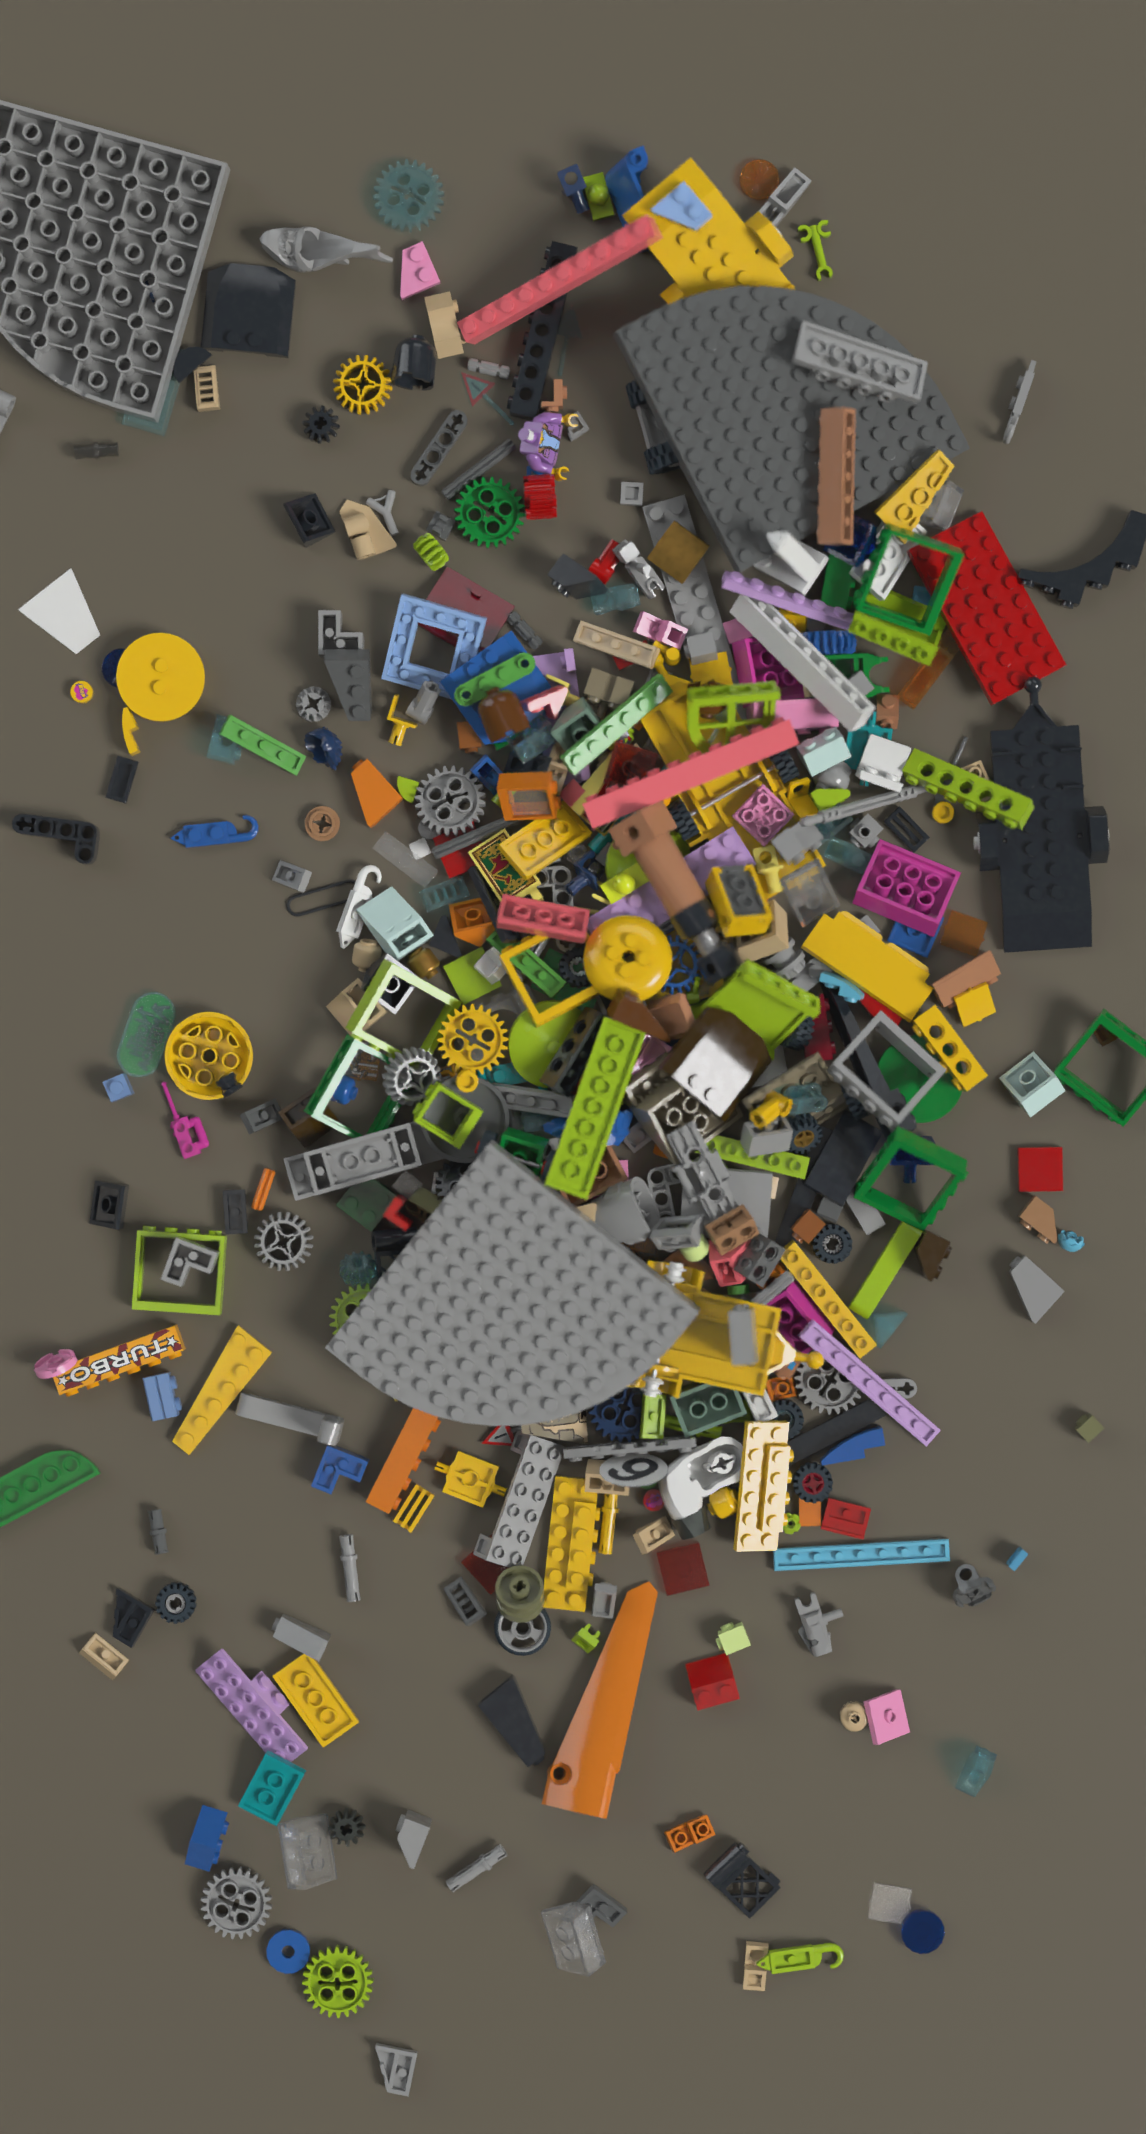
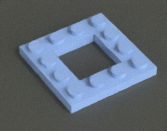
(415, 611)

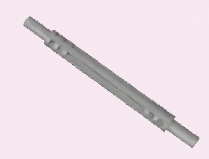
(862, 805)

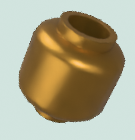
(423, 963)

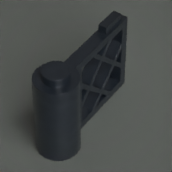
(390, 1243)
(729, 1867)

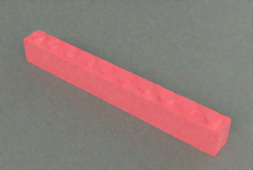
(560, 279)
(691, 773)

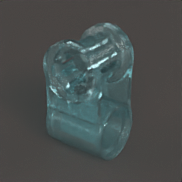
(805, 1097)

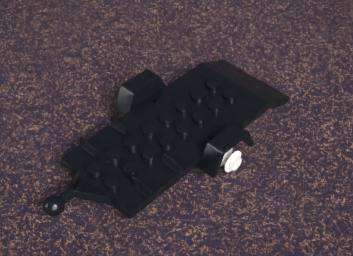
(1049, 859)

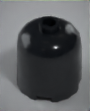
(414, 363)

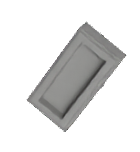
(604, 1600)

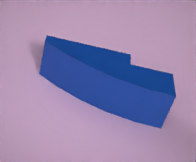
(853, 1446)

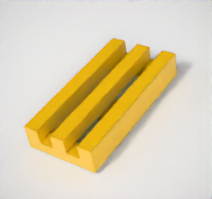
(403, 1524)

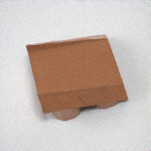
(673, 1014)

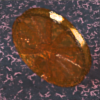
(759, 179)

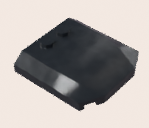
(248, 310)

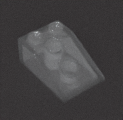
(809, 892)

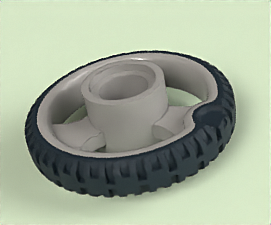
(540, 1636)

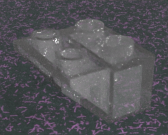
(943, 506)

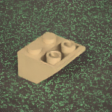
(346, 1002)

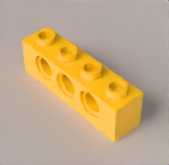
(974, 1072)

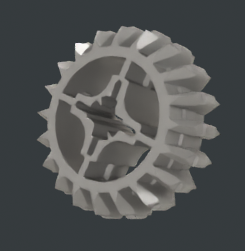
(395, 1083)
(287, 1250)

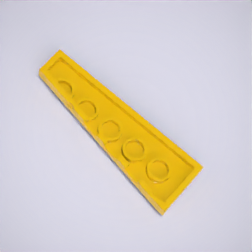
(229, 1376)

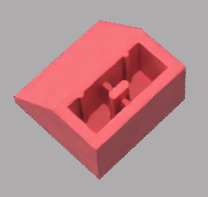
(724, 1265)

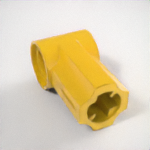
(772, 1107)

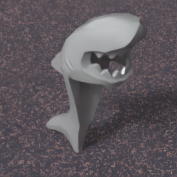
(311, 249)

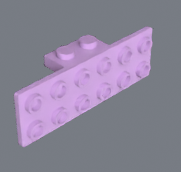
(254, 1704)

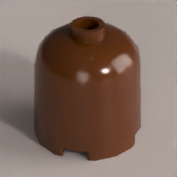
(501, 713)

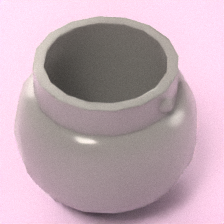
(834, 777)

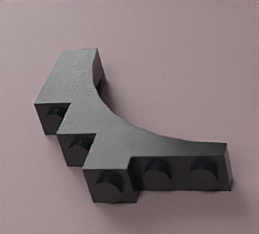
(1071, 583)

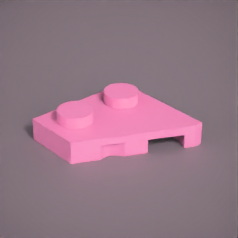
(417, 271)

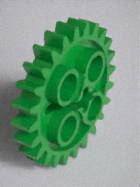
(478, 529)

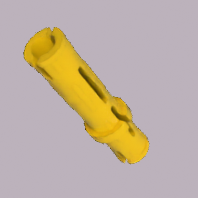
(608, 1523)

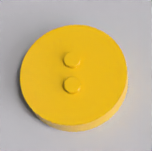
(160, 677)

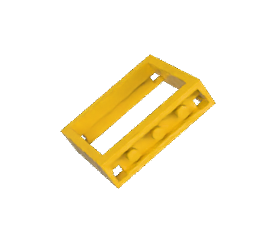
(555, 1011)

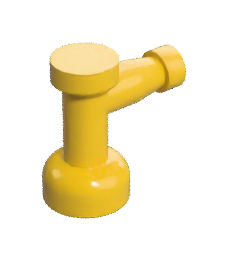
(671, 655)

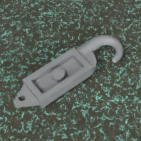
(1017, 403)

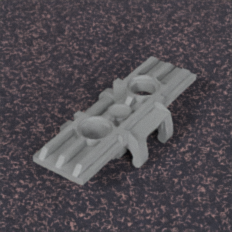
(707, 1167)

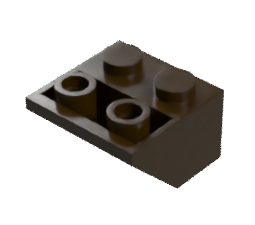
(301, 1124)
(930, 1252)

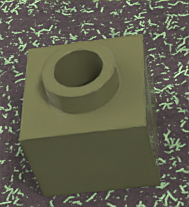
(1088, 1427)

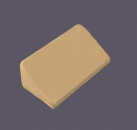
(103, 1656)

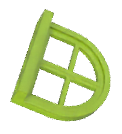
(730, 695)

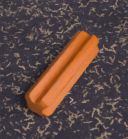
(263, 1189)

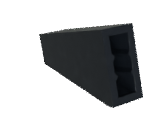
(513, 1720)

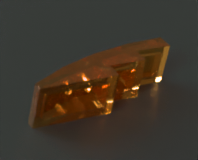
(926, 675)

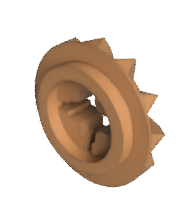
(317, 814)

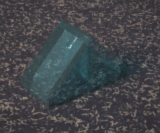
(885, 1325)

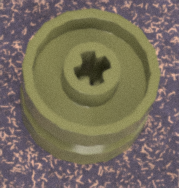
(520, 1593)

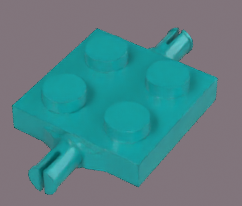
(858, 738)

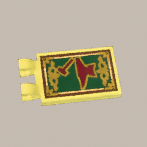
(500, 873)

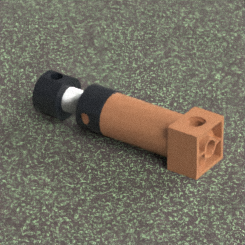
(689, 910)

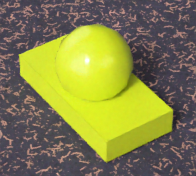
(624, 883)

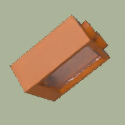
(528, 796)

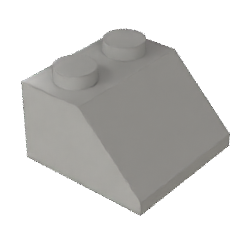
(412, 1835)

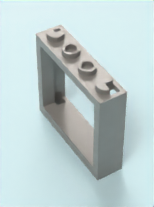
(903, 1044)

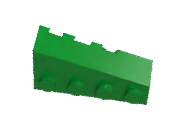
(837, 583)

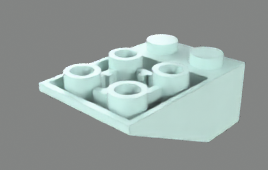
(394, 923)

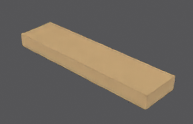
(616, 645)

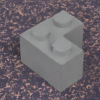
(331, 635)
(796, 841)
(768, 1139)
(187, 1255)

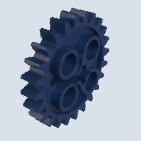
(621, 1429)

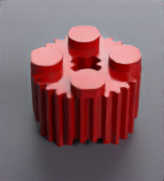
(540, 496)

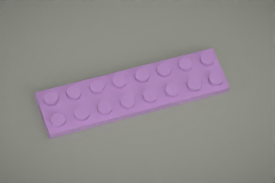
(721, 851)

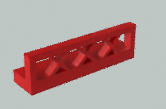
(393, 1213)

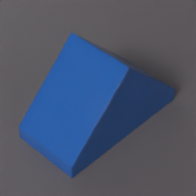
(487, 773)

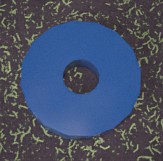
(284, 1963)

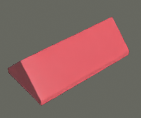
(543, 918)

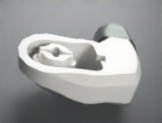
(698, 1476)

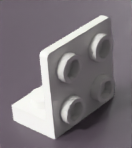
(883, 762)

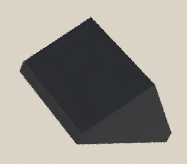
(309, 519)
(397, 988)
(109, 1204)

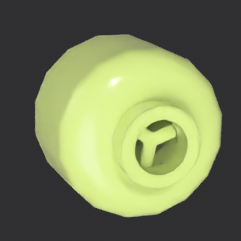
(696, 1253)

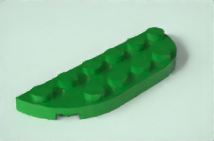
(42, 1481)

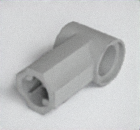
(422, 705)

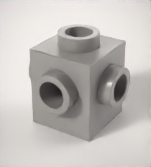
(870, 826)

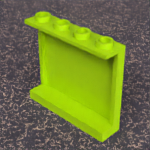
(896, 637)
(764, 1003)

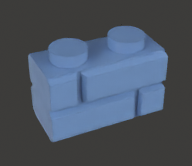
(161, 1396)

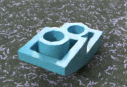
(847, 989)

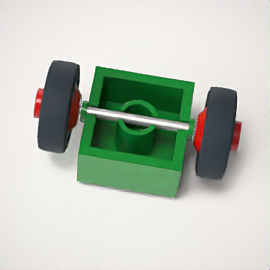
(523, 1146)

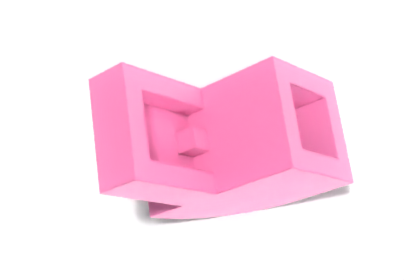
(661, 630)

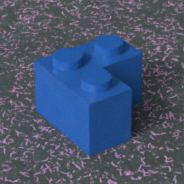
(205, 1840)

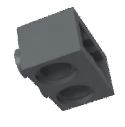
(759, 1259)

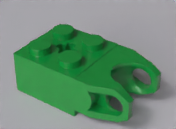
(851, 663)

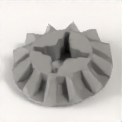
(311, 714)

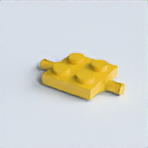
(470, 1478)

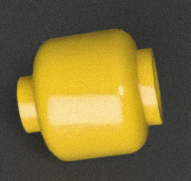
(723, 1502)

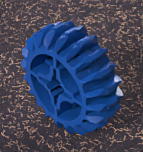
(832, 642)
(692, 973)

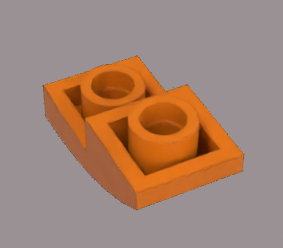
(781, 1389)
(689, 1833)

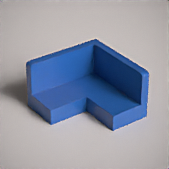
(338, 1462)

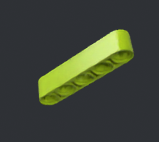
(884, 1270)

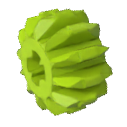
(431, 551)

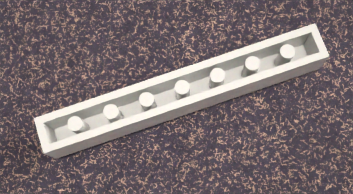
(803, 661)

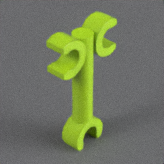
(814, 232)

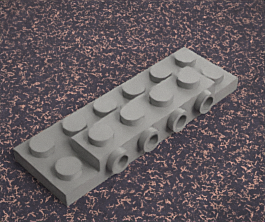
(859, 364)

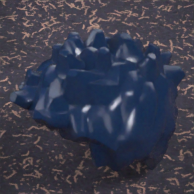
(324, 747)

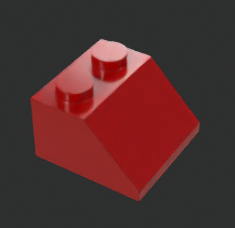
(712, 1681)

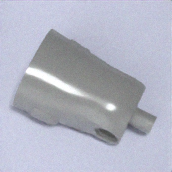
(627, 1211)

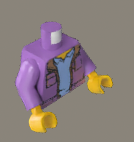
(541, 442)

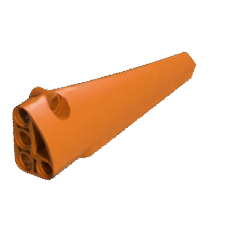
(600, 1726)

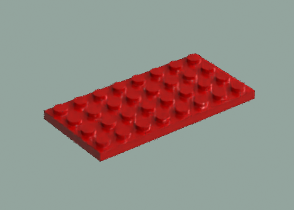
(989, 610)

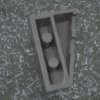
(352, 680)

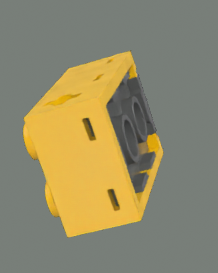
(738, 900)

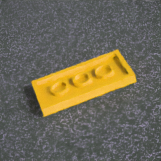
(544, 841)
(316, 1699)

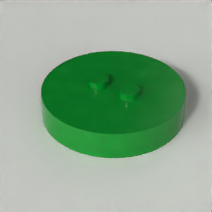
(906, 1077)

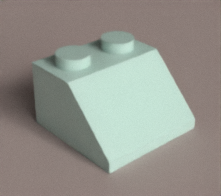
(823, 751)
(1032, 1084)

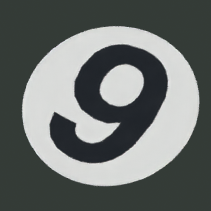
(633, 1470)

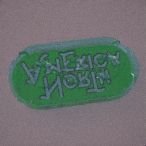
(146, 1034)

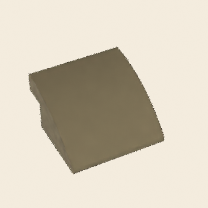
(665, 1106)

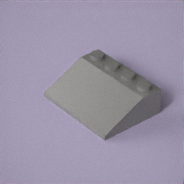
(747, 1187)

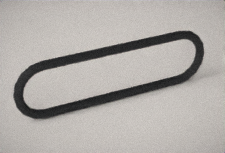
(317, 890)

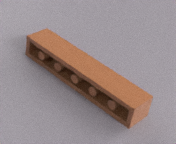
(836, 476)

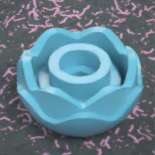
(1070, 1241)

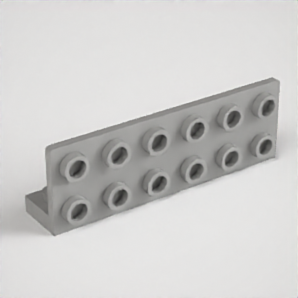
(523, 1501)

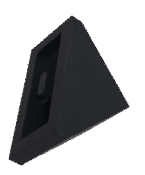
(445, 939)

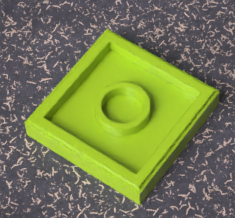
(466, 979)

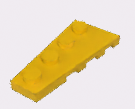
(915, 494)

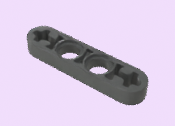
(441, 449)

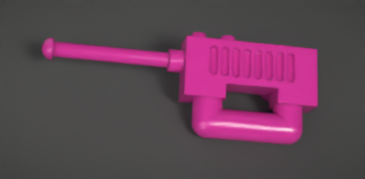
(181, 1131)

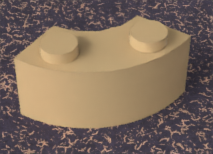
(444, 325)

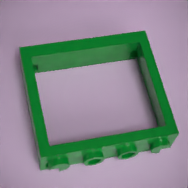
(939, 594)
(332, 1079)
(1082, 1089)
(921, 1148)

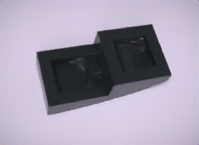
(537, 764)

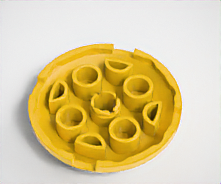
(627, 935)
(187, 1048)

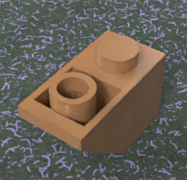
(1039, 1217)

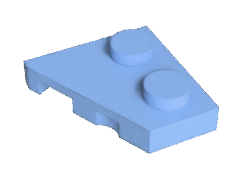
(683, 208)

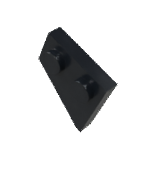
(130, 1618)

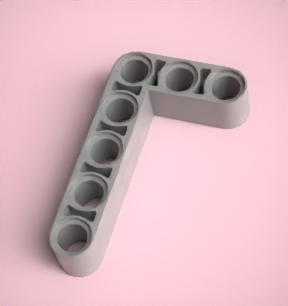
(292, 1417)

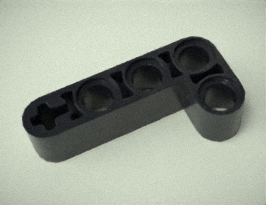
(56, 833)

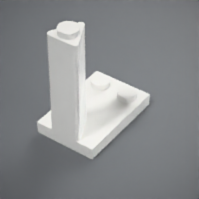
(794, 562)

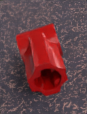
(604, 565)

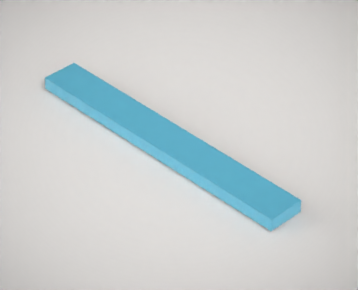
(861, 1554)

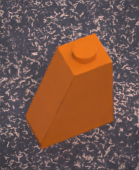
(374, 792)

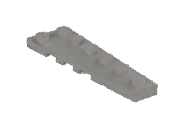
(638, 1447)

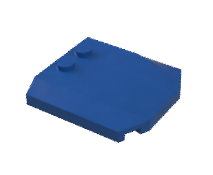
(493, 655)

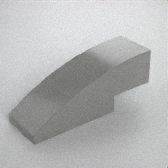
(785, 196)

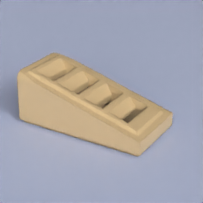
(212, 405)

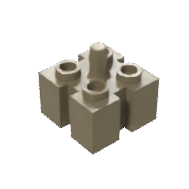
(607, 691)

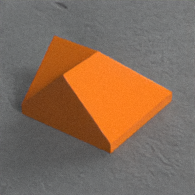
(471, 921)

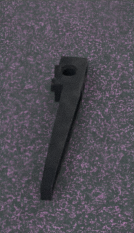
(864, 1062)

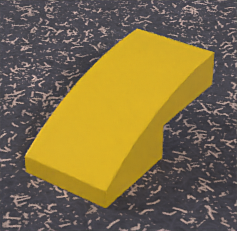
(129, 725)

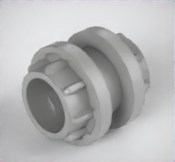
(786, 962)

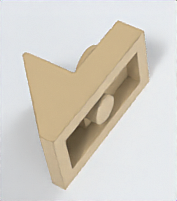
(653, 1535)

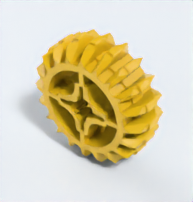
(353, 382)

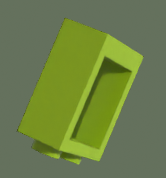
(465, 1126)

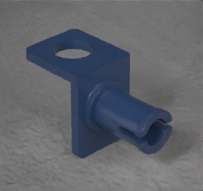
(575, 189)
(583, 877)

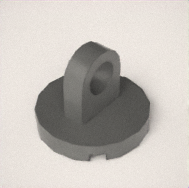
(974, 1590)

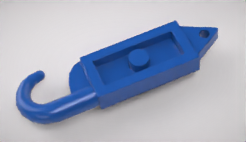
(214, 833)

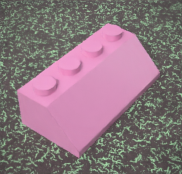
(803, 714)

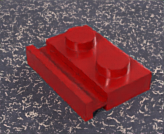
(845, 1518)

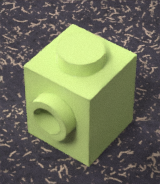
(732, 1638)

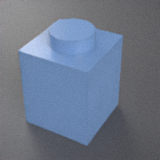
(118, 1087)

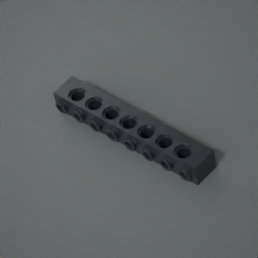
(529, 408)

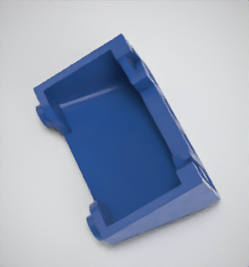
(624, 182)

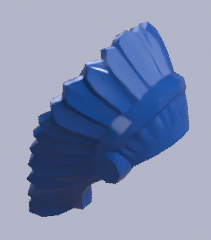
(618, 1133)

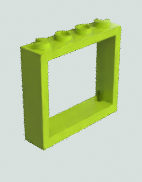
(374, 993)
(179, 1307)

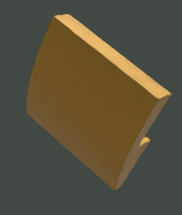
(678, 552)

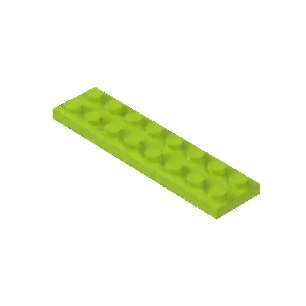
(595, 1108)

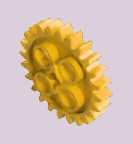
(483, 1021)

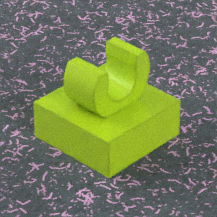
(585, 1639)

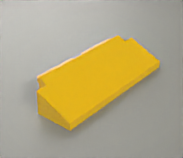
(869, 963)

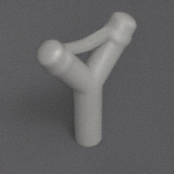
(385, 510)

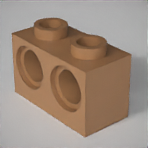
(732, 1229)

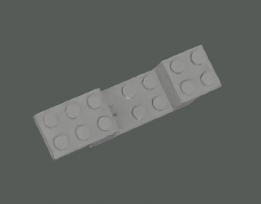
(358, 1160)

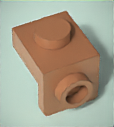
(560, 393)
(887, 710)

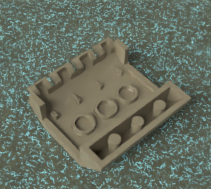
(807, 1071)

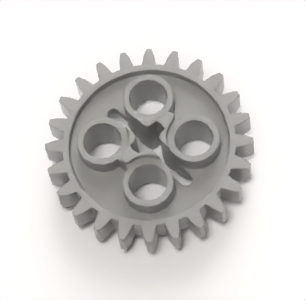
(442, 784)
(846, 1389)
(229, 1921)

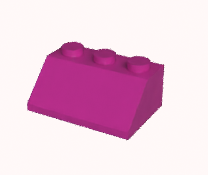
(796, 1313)

